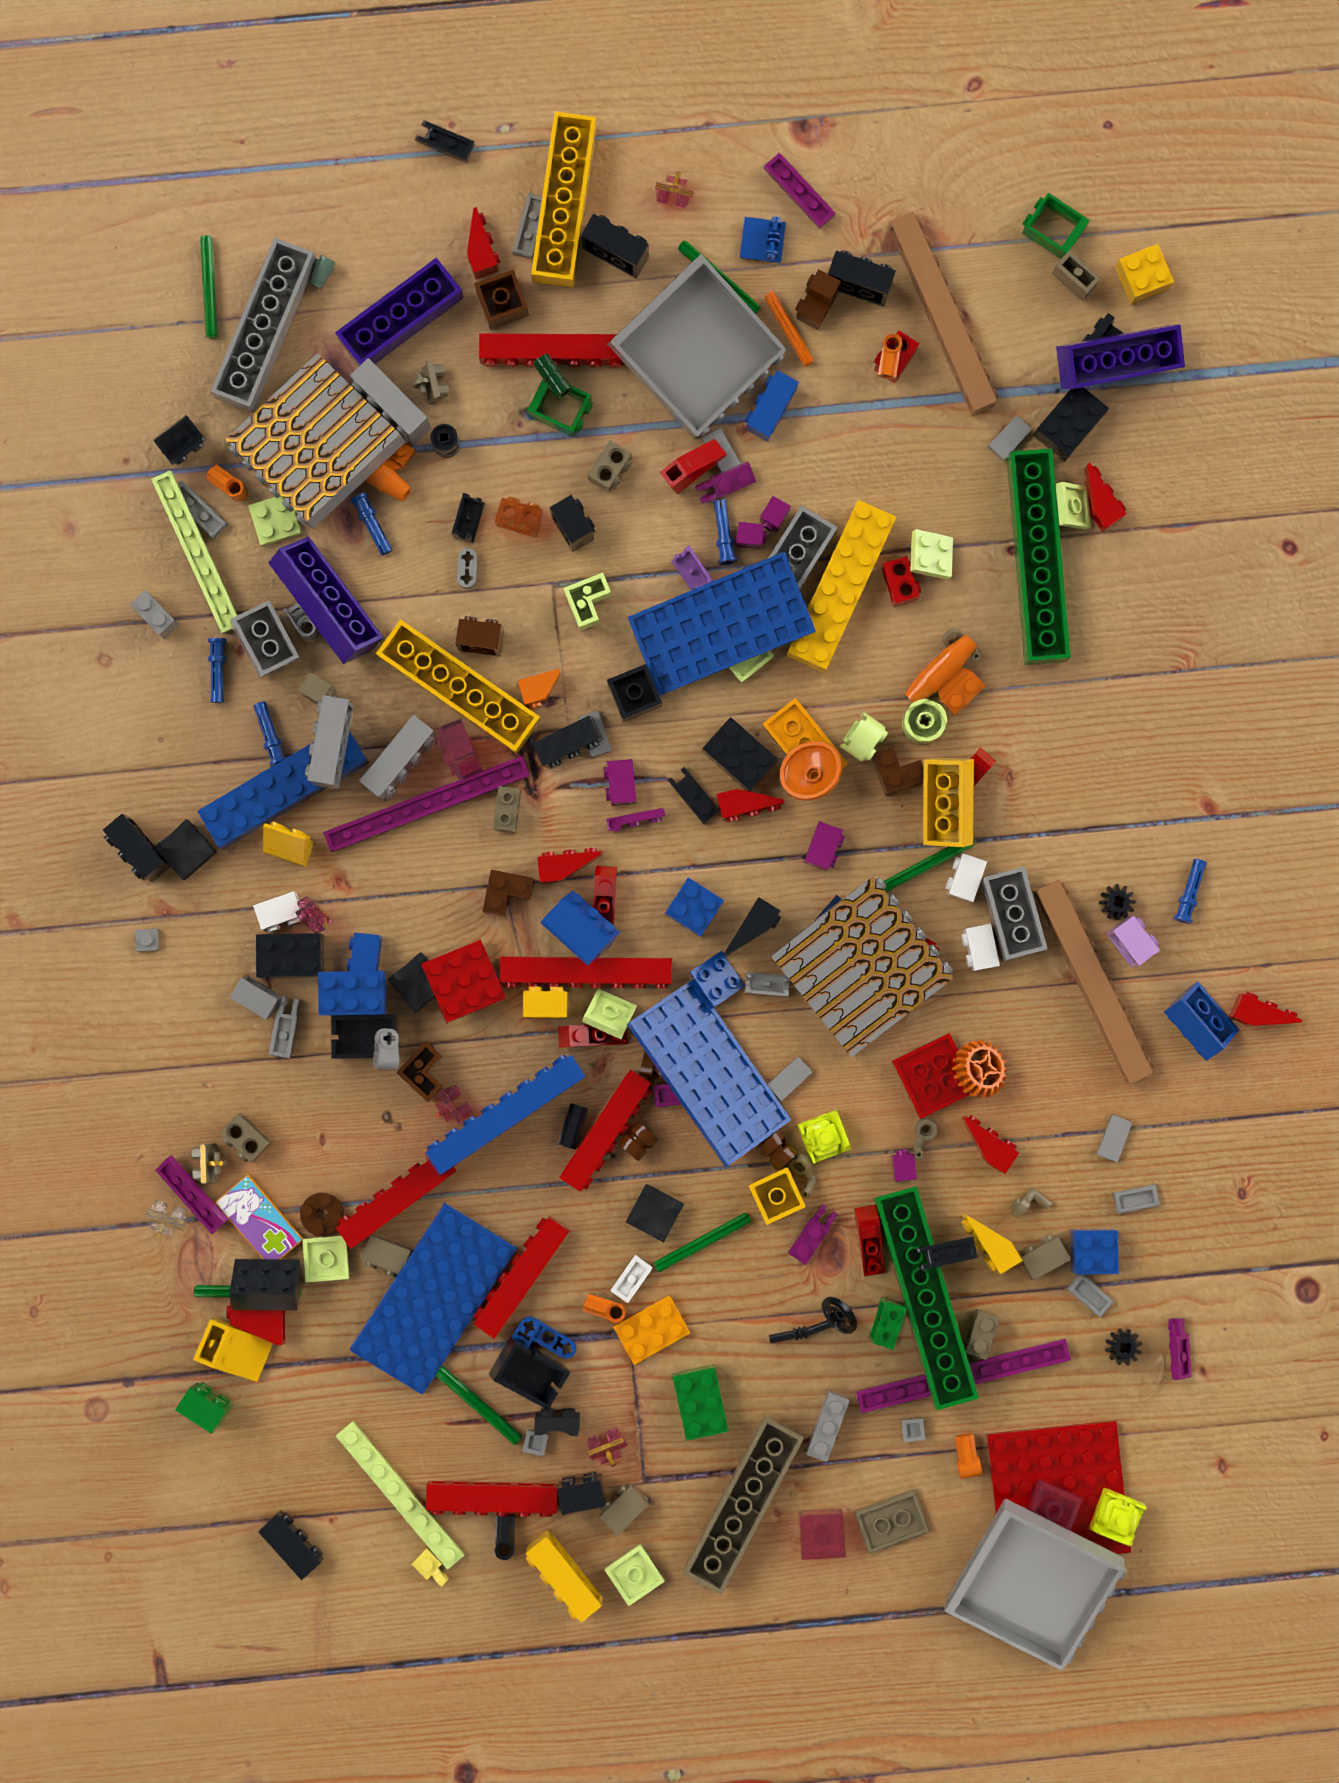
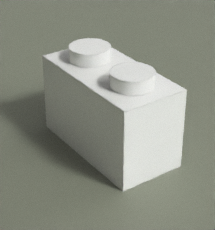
(965, 878)
(277, 912)
(980, 947)

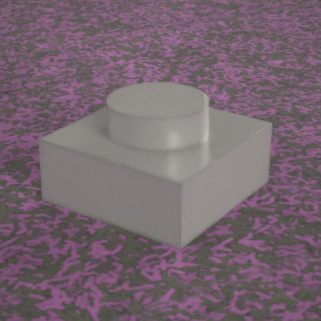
(147, 940)
(913, 1429)
(535, 1443)

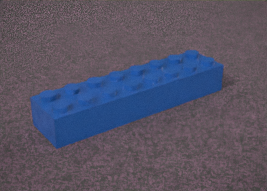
(269, 795)
(503, 1116)

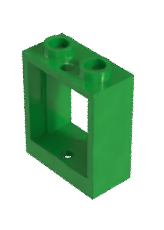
(1064, 211)
(539, 399)
(887, 1329)

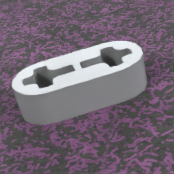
(473, 566)

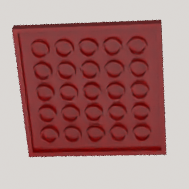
(1070, 1456)

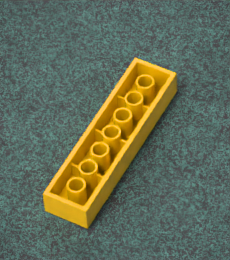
(564, 199)
(842, 584)
(458, 686)

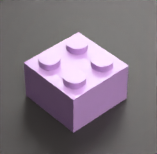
(1133, 941)

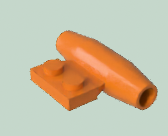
(387, 480)
(947, 676)

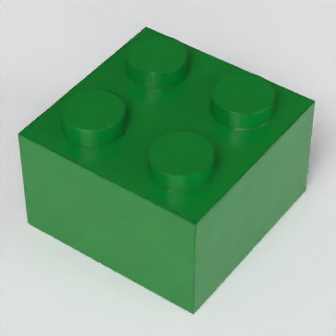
(204, 1407)

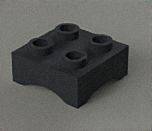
(185, 849)
(412, 983)
(654, 1212)
(565, 1421)

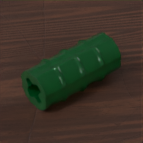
(552, 376)

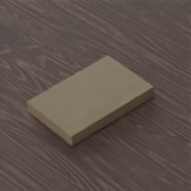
(891, 1521)

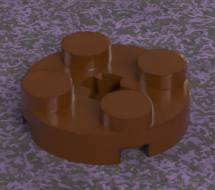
(309, 1210)

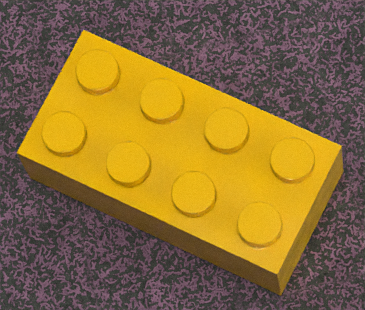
(948, 802)
(564, 1576)

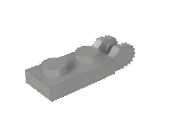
(284, 1029)

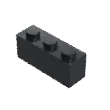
(568, 742)
(291, 1544)

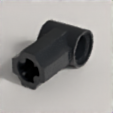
(505, 1534)

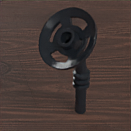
(834, 1319)

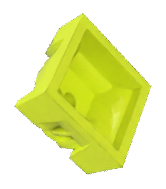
(824, 1136)
(1117, 1516)

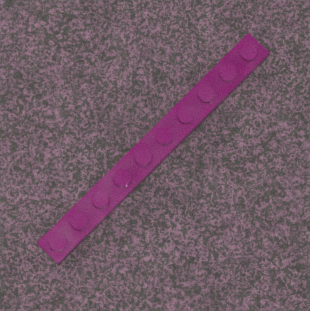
(426, 804)
(982, 1371)

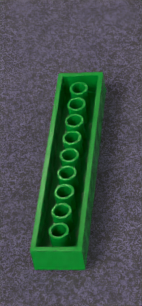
(1038, 556)
(926, 1300)

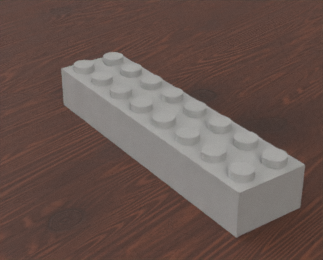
(264, 325)

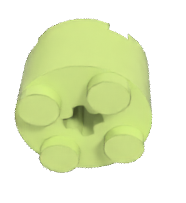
(920, 733)
(863, 737)

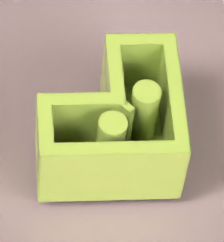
(582, 597)

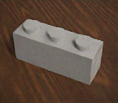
(827, 1425)

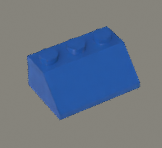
(580, 927)
(1201, 1021)

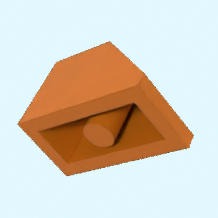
(538, 688)

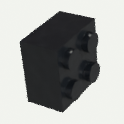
(571, 522)
(634, 693)
(581, 1493)

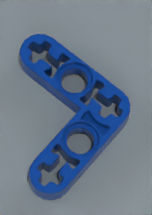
(536, 1335)

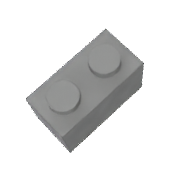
(154, 614)

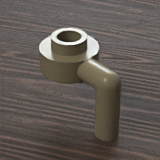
(956, 632)
(923, 1135)
(802, 1166)
(1020, 1205)

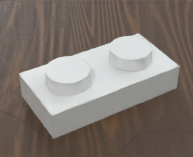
(631, 1278)

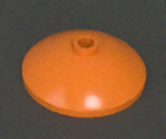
(804, 764)

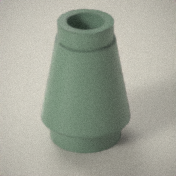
(322, 270)

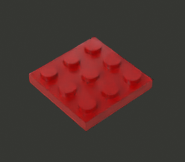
(463, 981)
(929, 1075)

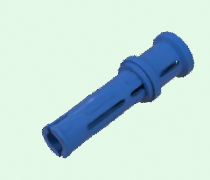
(367, 514)
(725, 541)
(217, 659)
(272, 742)
(1188, 900)

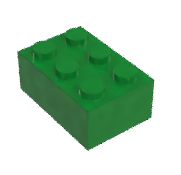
(700, 1402)

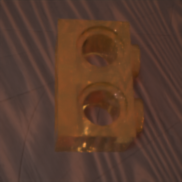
(516, 522)

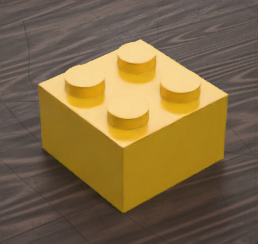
(1144, 274)
(545, 1003)
(776, 1195)

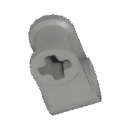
(300, 620)
(386, 1052)

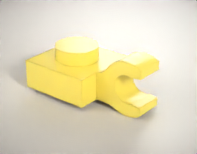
(428, 1564)

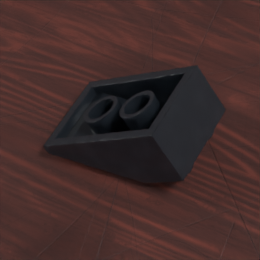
(757, 922)

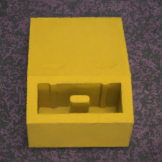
(287, 845)
(998, 1250)
(232, 1350)

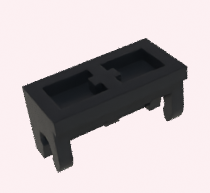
(468, 518)

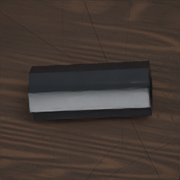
(573, 1126)

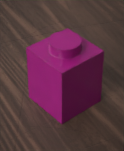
(774, 514)
(750, 535)
(903, 1166)

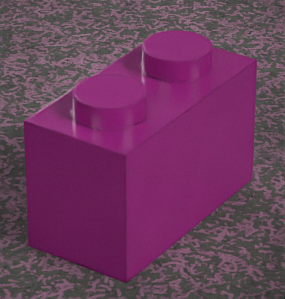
(621, 782)
(823, 846)

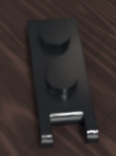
(446, 142)
(694, 797)
(948, 1252)

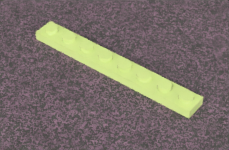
(195, 550)
(400, 1495)

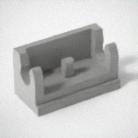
(767, 984)
(256, 996)

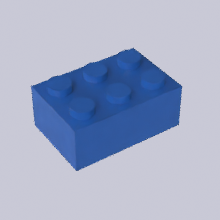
(352, 993)

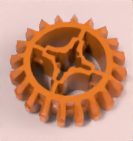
(986, 1065)

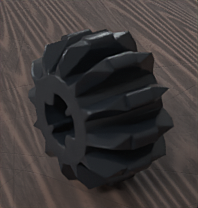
(1124, 904)
(1121, 1355)

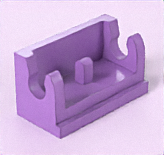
(691, 569)

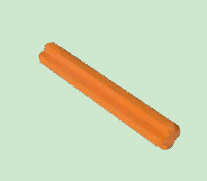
(789, 328)

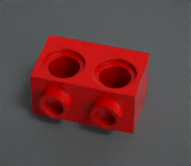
(905, 356)
(895, 582)

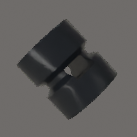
(445, 441)

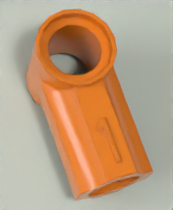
(890, 358)
(226, 483)
(602, 1307)
(968, 1461)

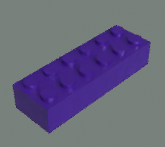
(400, 313)
(1120, 356)
(325, 600)

